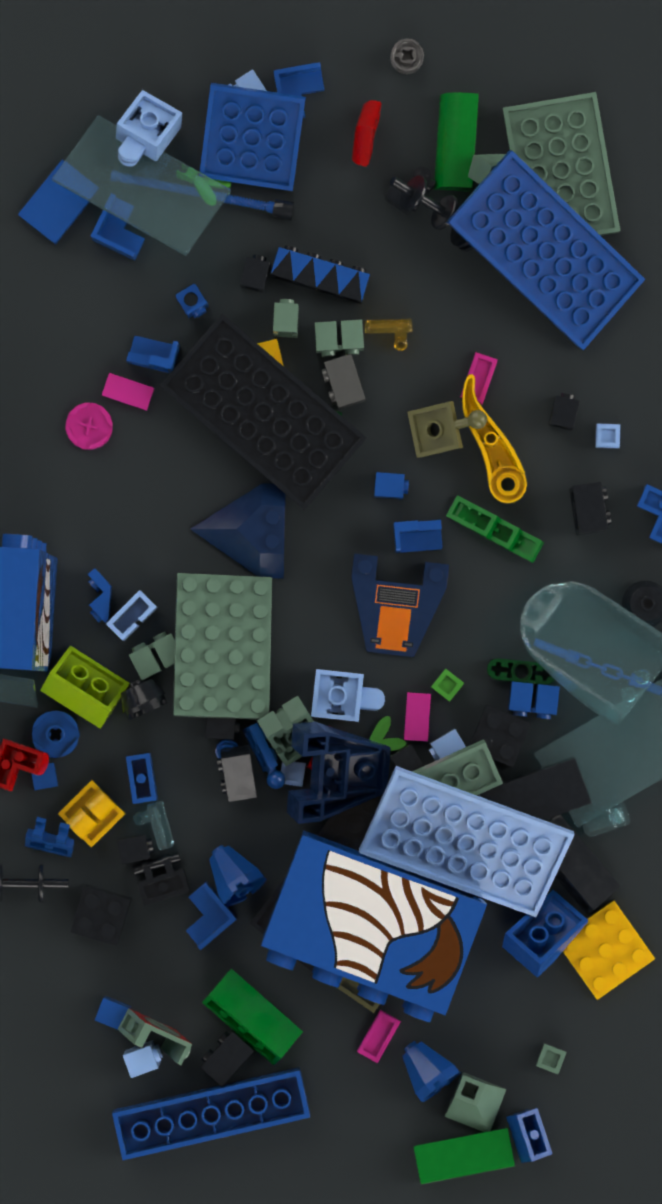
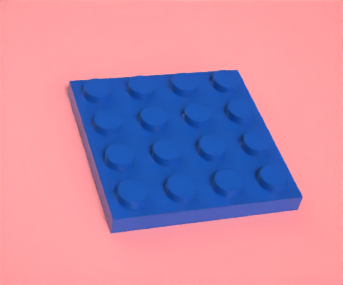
(252, 136)

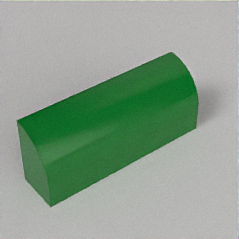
(456, 141)
(252, 1017)
(464, 1156)

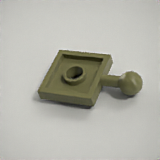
(449, 434)

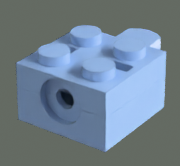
(146, 129)
(343, 696)

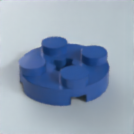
(55, 719)

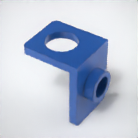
(196, 310)

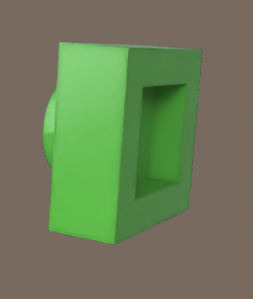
(447, 685)

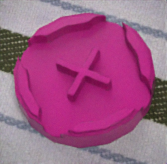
(89, 426)

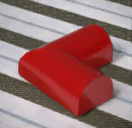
(365, 132)
(19, 757)

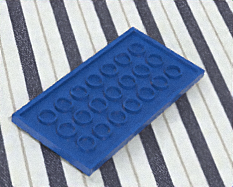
(546, 250)

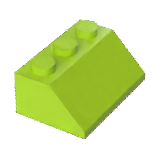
(84, 687)

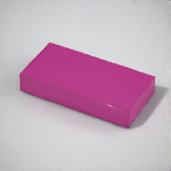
(483, 369)
(128, 391)
(417, 716)
(378, 1036)

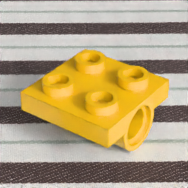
(91, 813)

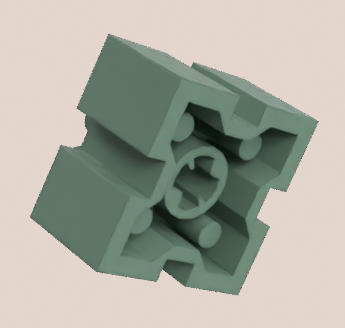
(279, 728)

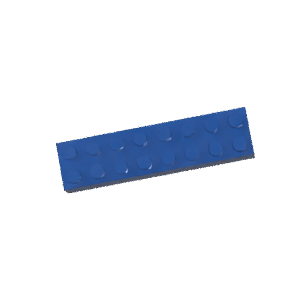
(211, 1113)

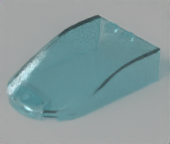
(592, 647)

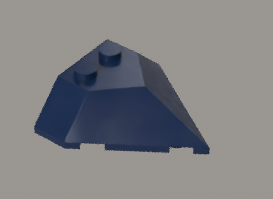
(251, 530)

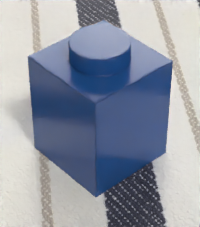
(390, 485)
(111, 1012)

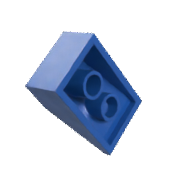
(541, 939)

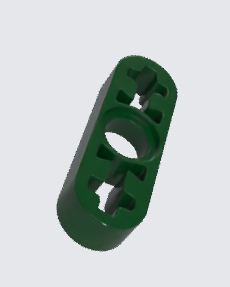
(504, 663)

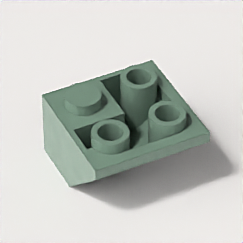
(475, 1102)

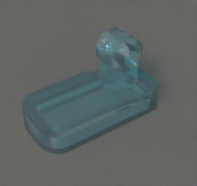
(157, 816)
(609, 820)

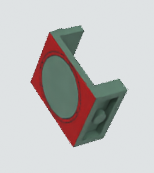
(138, 1027)

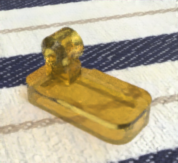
(397, 326)

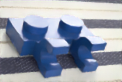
(41, 840)

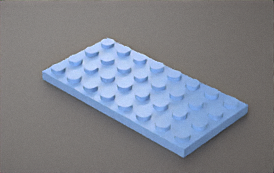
(466, 841)

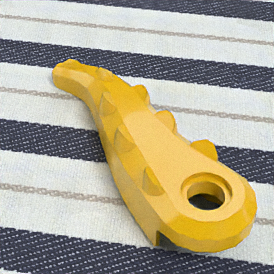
(496, 450)

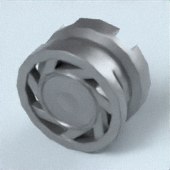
(407, 56)

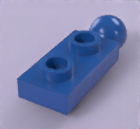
(265, 756)

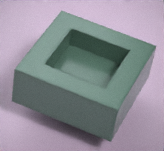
(551, 1058)

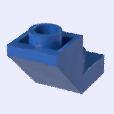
(102, 605)

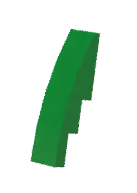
(495, 529)

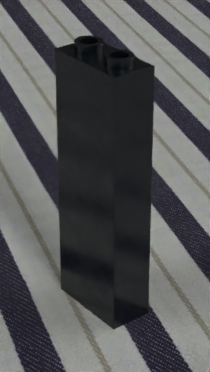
(543, 791)

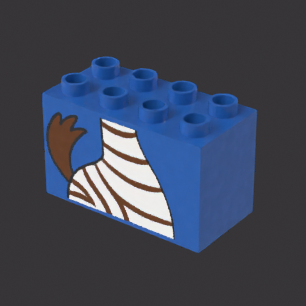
(26, 603)
(372, 926)

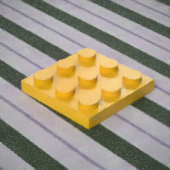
(607, 950)

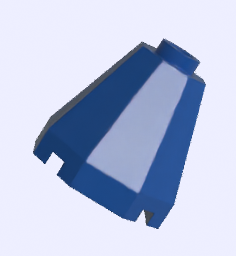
(234, 875)
(428, 1070)

